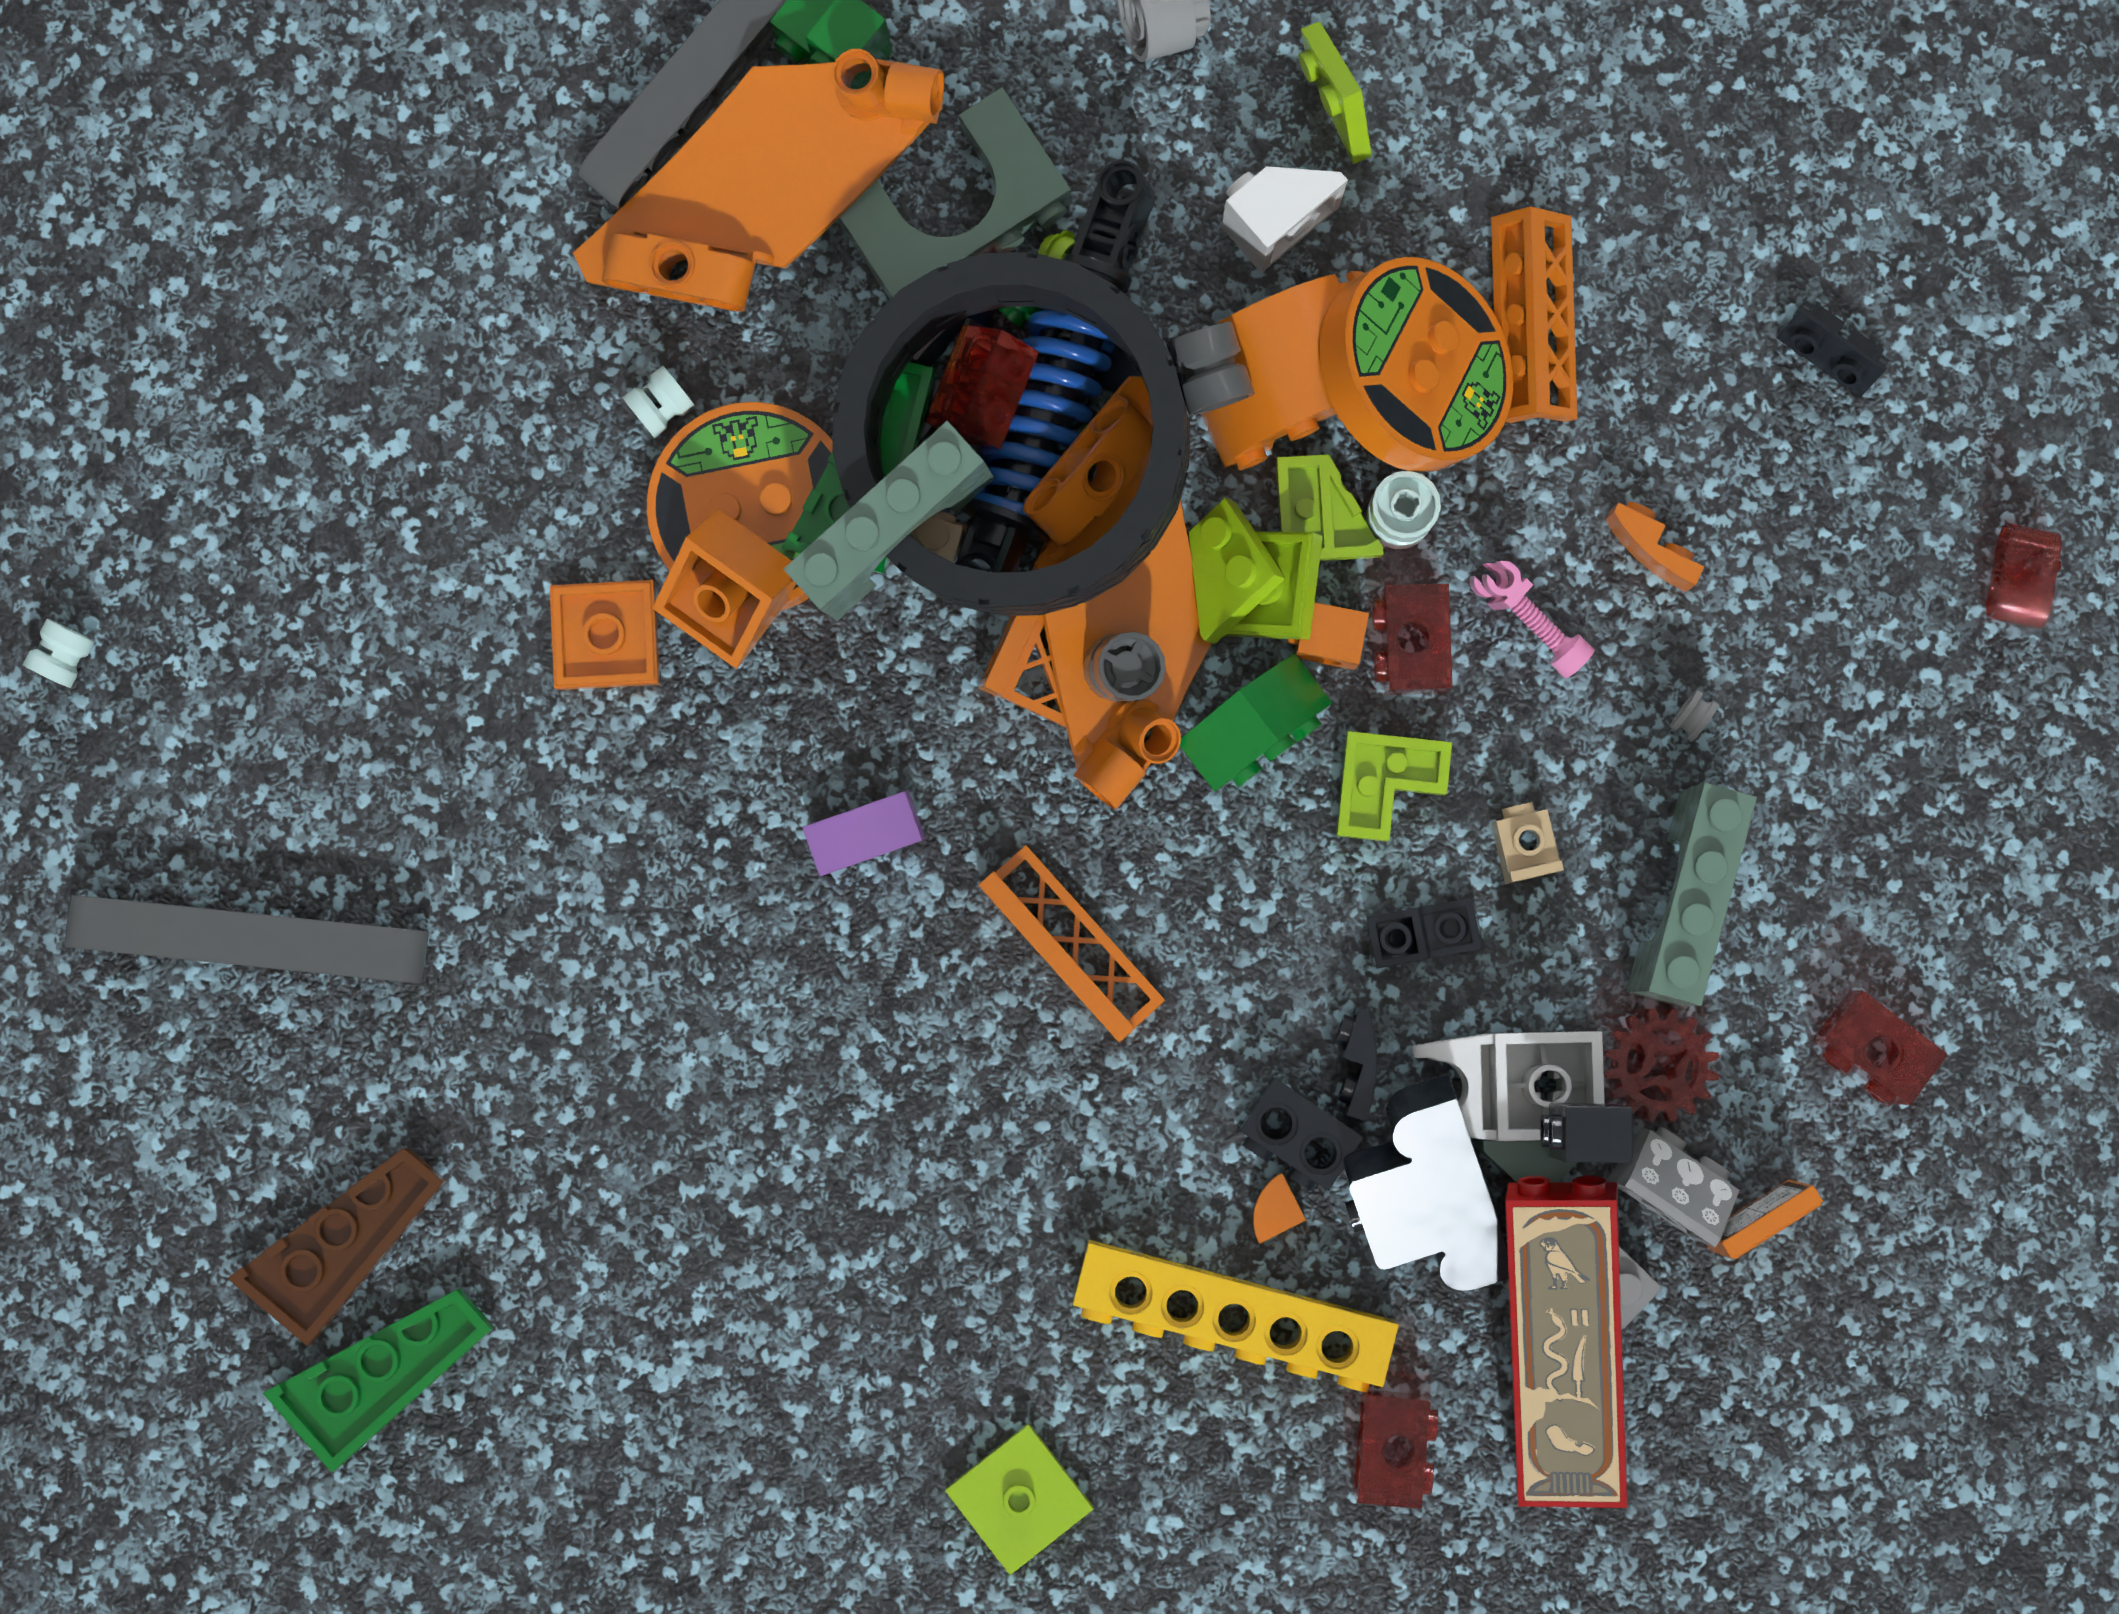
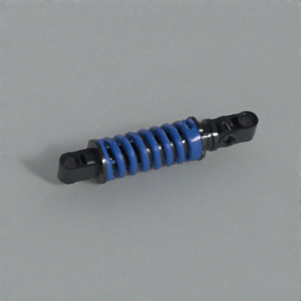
(1059, 379)

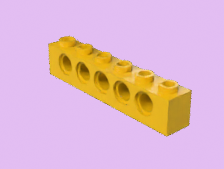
(1369, 1334)

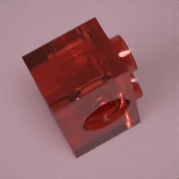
(1427, 610)
(1909, 1056)
(1389, 1482)

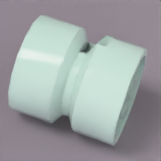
(1403, 509)

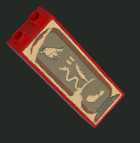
(1567, 1342)

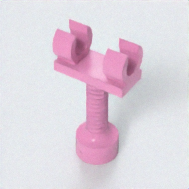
(1568, 653)

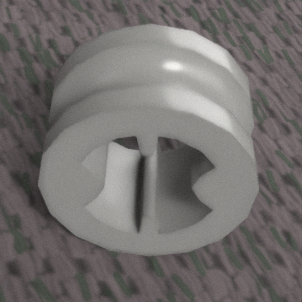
(1694, 715)

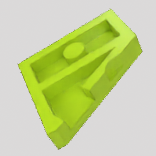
(1337, 90)
(1318, 502)
(1229, 569)

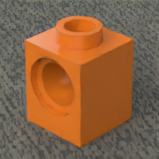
(1334, 638)

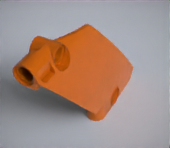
(763, 178)
(1152, 600)

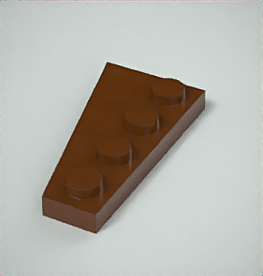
(329, 1256)

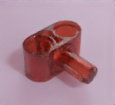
(2023, 575)

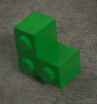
(826, 28)
(1256, 724)

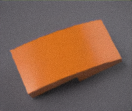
(1640, 533)

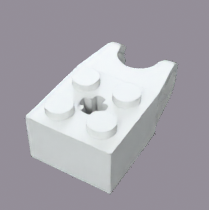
(1501, 1075)

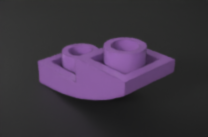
(864, 833)

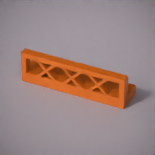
(1527, 313)
(1057, 957)

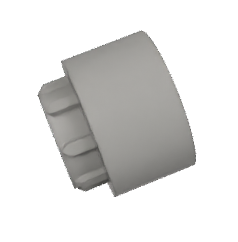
(1162, 26)

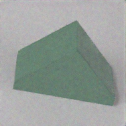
(1523, 1159)

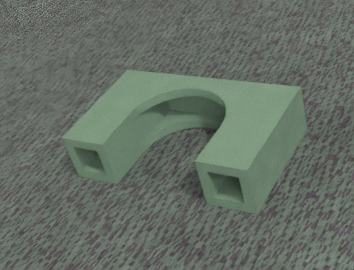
(1026, 195)
(932, 478)
(1711, 833)

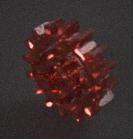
(1672, 1085)

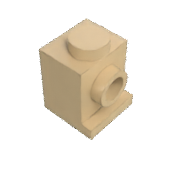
(941, 535)
(1517, 862)

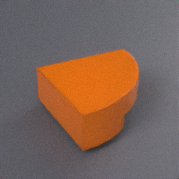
(1275, 1209)

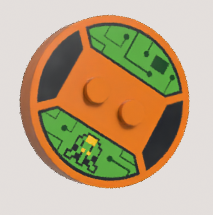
(1416, 365)
(746, 461)

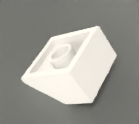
(1278, 209)

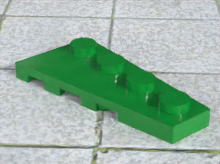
(899, 438)
(368, 1384)

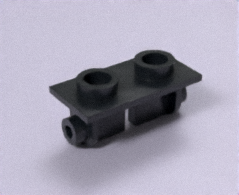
(1850, 361)

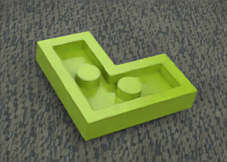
(1376, 768)

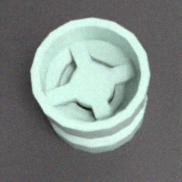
(667, 393)
(58, 653)

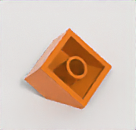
(725, 587)

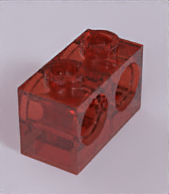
(982, 385)

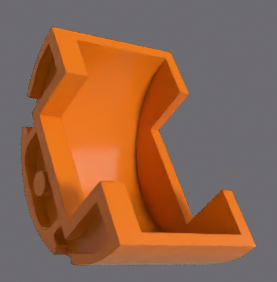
(1283, 362)

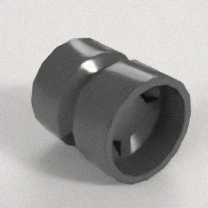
(1210, 368)
(1124, 667)

